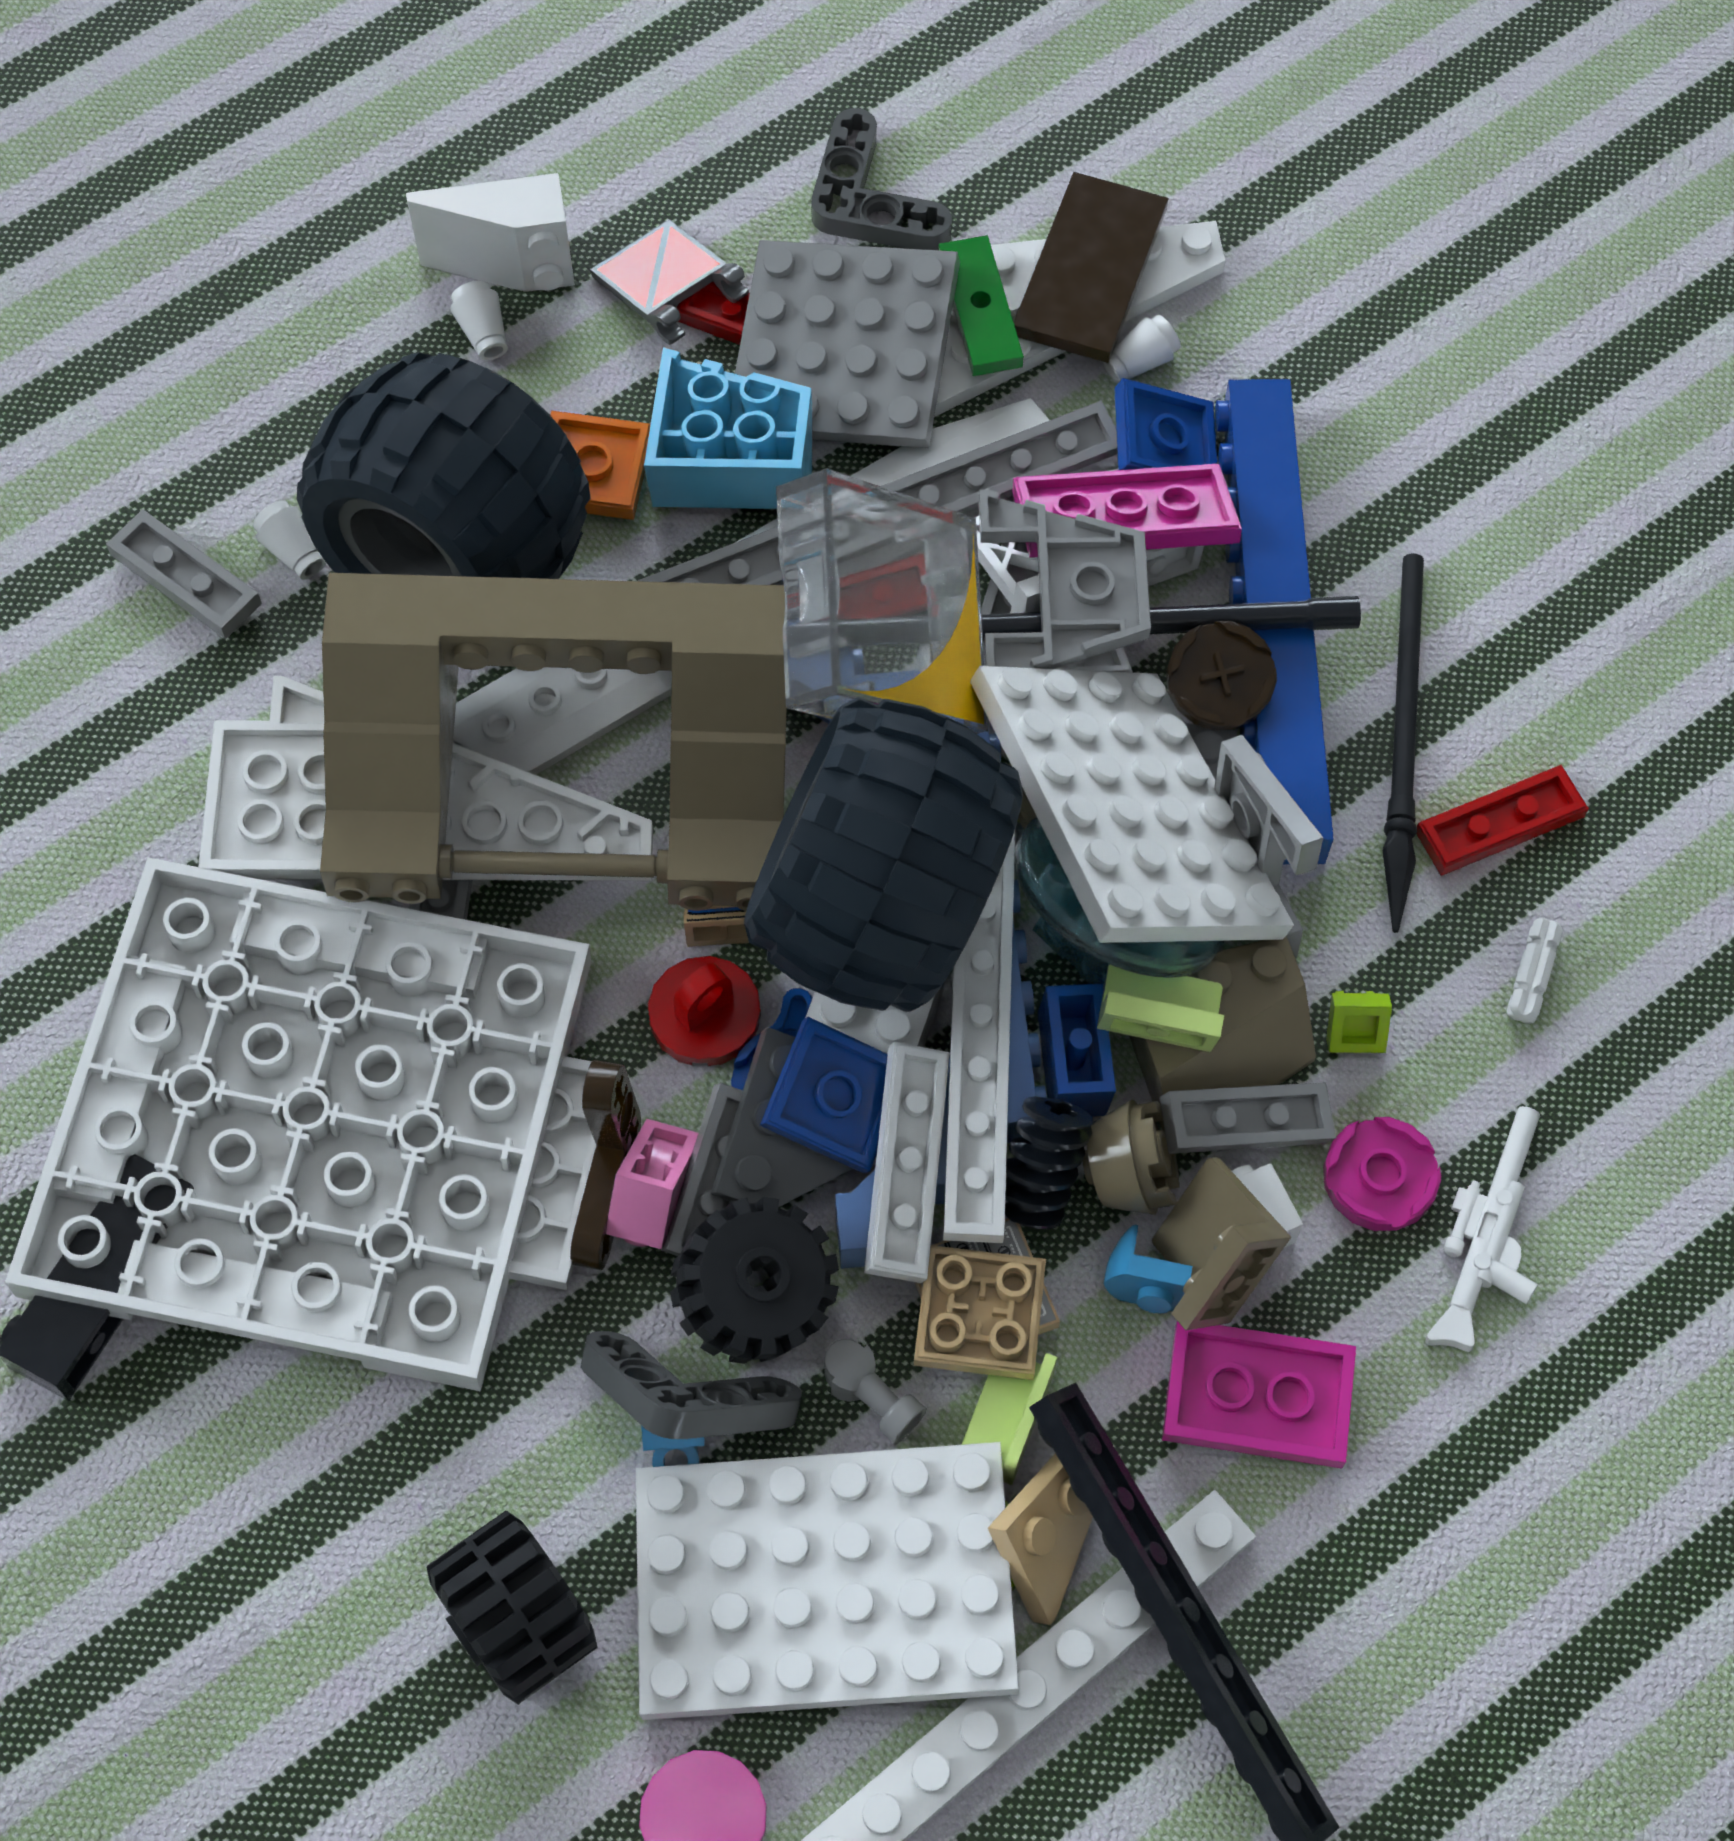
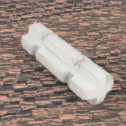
(1534, 970)

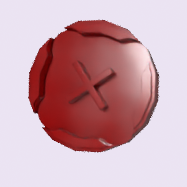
(704, 1010)

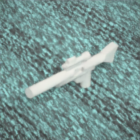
(1492, 1253)

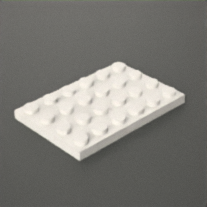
(1129, 806)
(822, 1582)

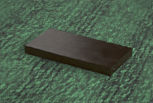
(1090, 267)

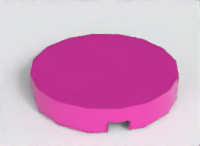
(1381, 1174)
(703, 1800)

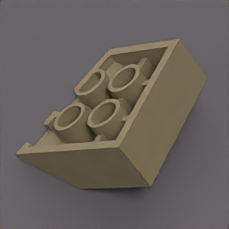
(1263, 1028)

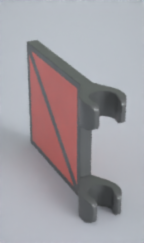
(664, 271)

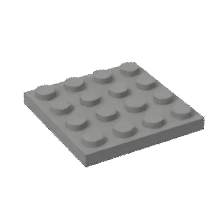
(856, 330)

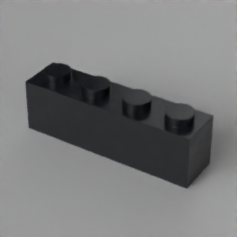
(61, 1339)

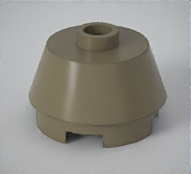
(1131, 1160)

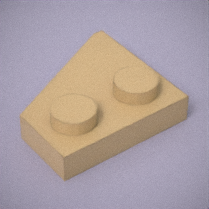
(1042, 1539)

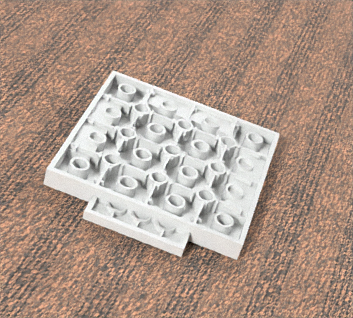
(359, 1116)

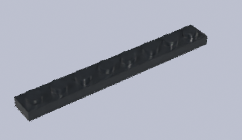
(1183, 1617)

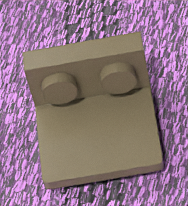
(1225, 1239)

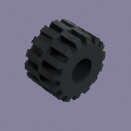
(723, 1304)
(511, 1607)

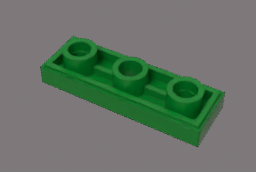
(983, 309)

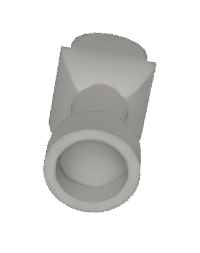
(852, 1377)

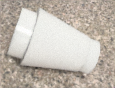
(480, 317)
(1143, 349)
(285, 536)

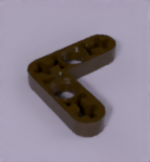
(614, 1124)

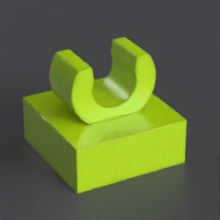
(1358, 1022)

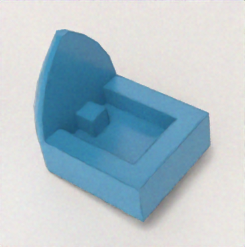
(1144, 1280)

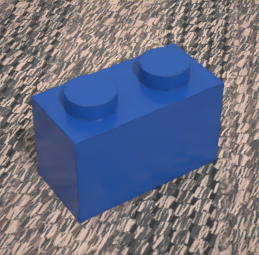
(1074, 1050)

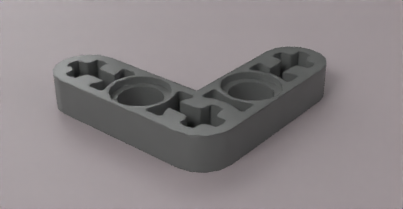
(859, 203)
(686, 1409)

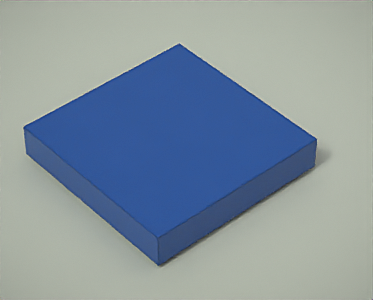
(1162, 427)
(830, 1095)

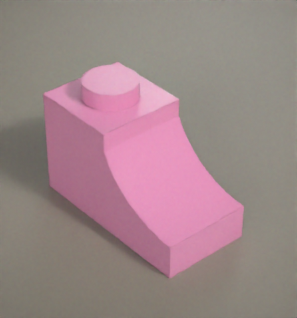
(650, 1184)

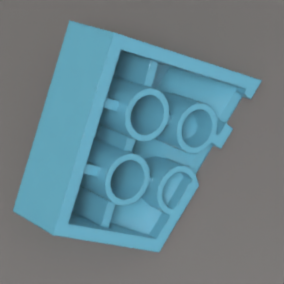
(725, 436)

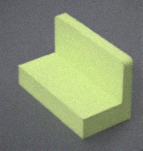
(1162, 1009)
(1005, 1414)

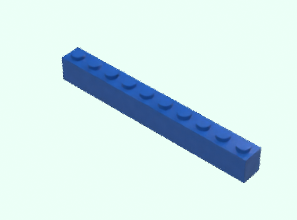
(1274, 568)

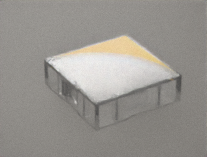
(878, 599)

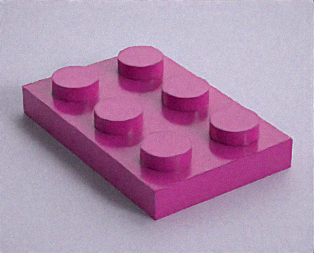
(1260, 1394)

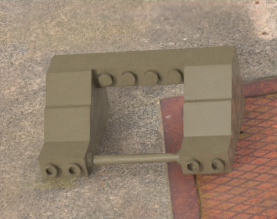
(392, 705)

